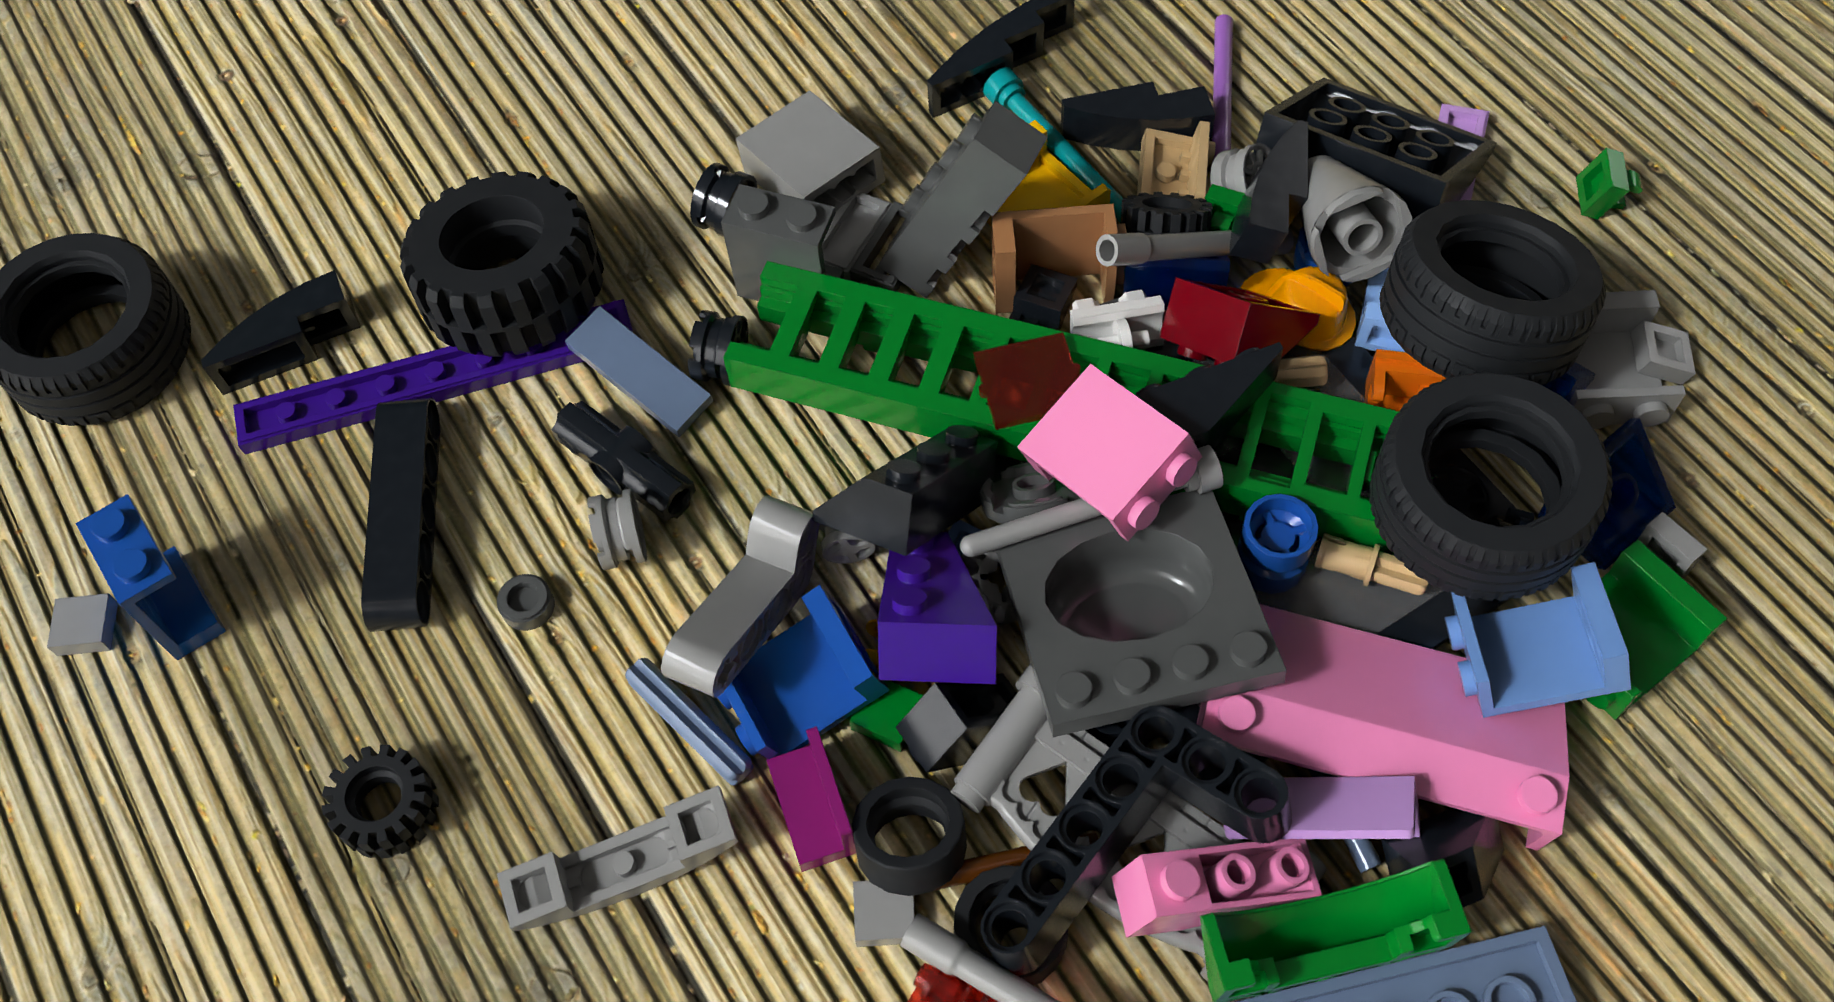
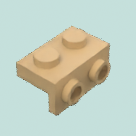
(1176, 162)

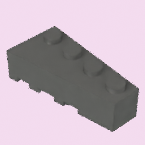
(961, 195)

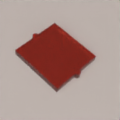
(1025, 378)

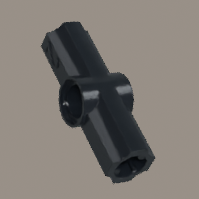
(623, 460)

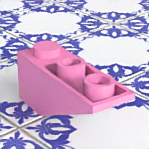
(1176, 887)

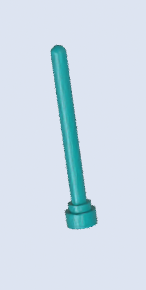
(1008, 90)

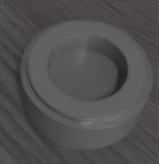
(525, 602)

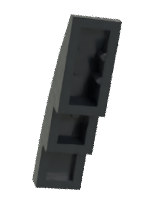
(1002, 44)

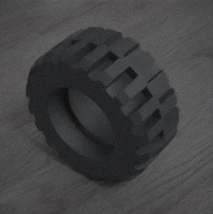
(512, 303)

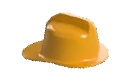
(1314, 292)

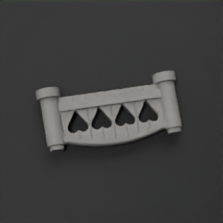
(1023, 747)

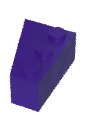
(934, 619)

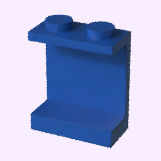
(150, 584)
(803, 680)

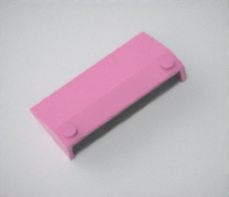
(1399, 710)

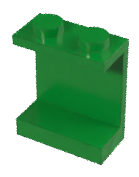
(1658, 619)

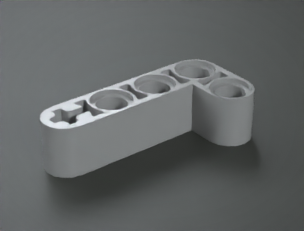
(748, 601)

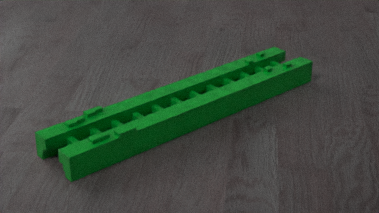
(949, 334)

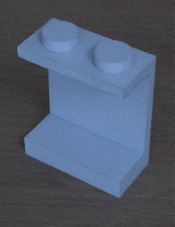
(1542, 649)

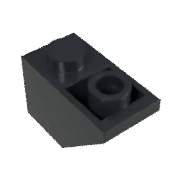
(1466, 843)

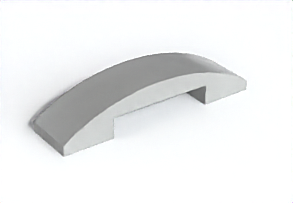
(620, 866)

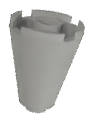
(1351, 220)

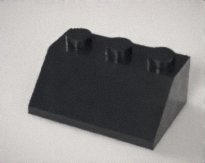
(916, 492)

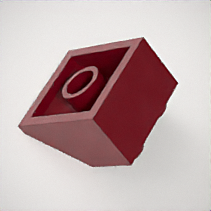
(1227, 320)

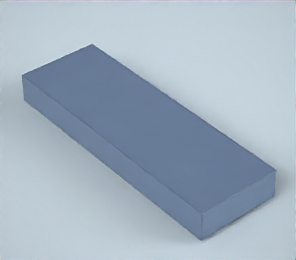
(639, 371)

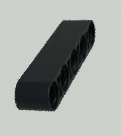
(401, 515)

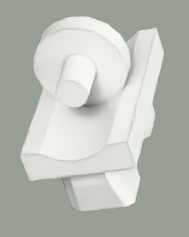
(1130, 322)

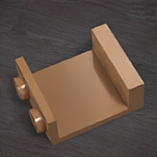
(1053, 239)

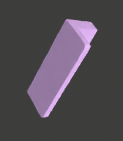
(1348, 808)

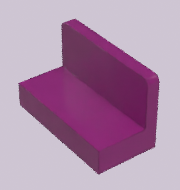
(812, 804)

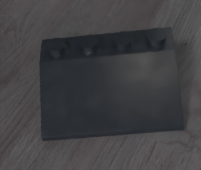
(1386, 142)

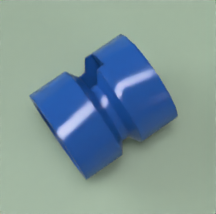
(1277, 542)

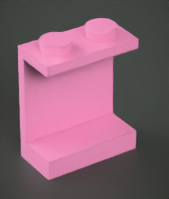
(1112, 451)

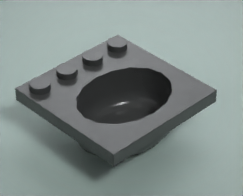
(1139, 617)

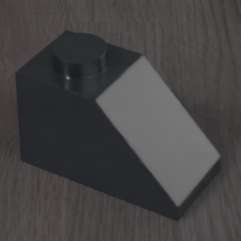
(953, 721)

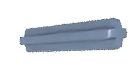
(689, 721)

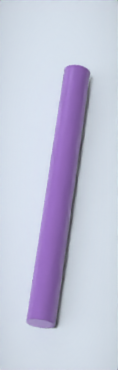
(1222, 83)

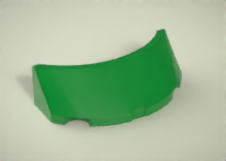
(1332, 933)

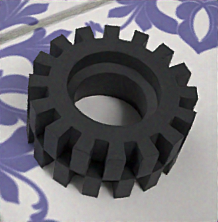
(1165, 213)
(362, 777)

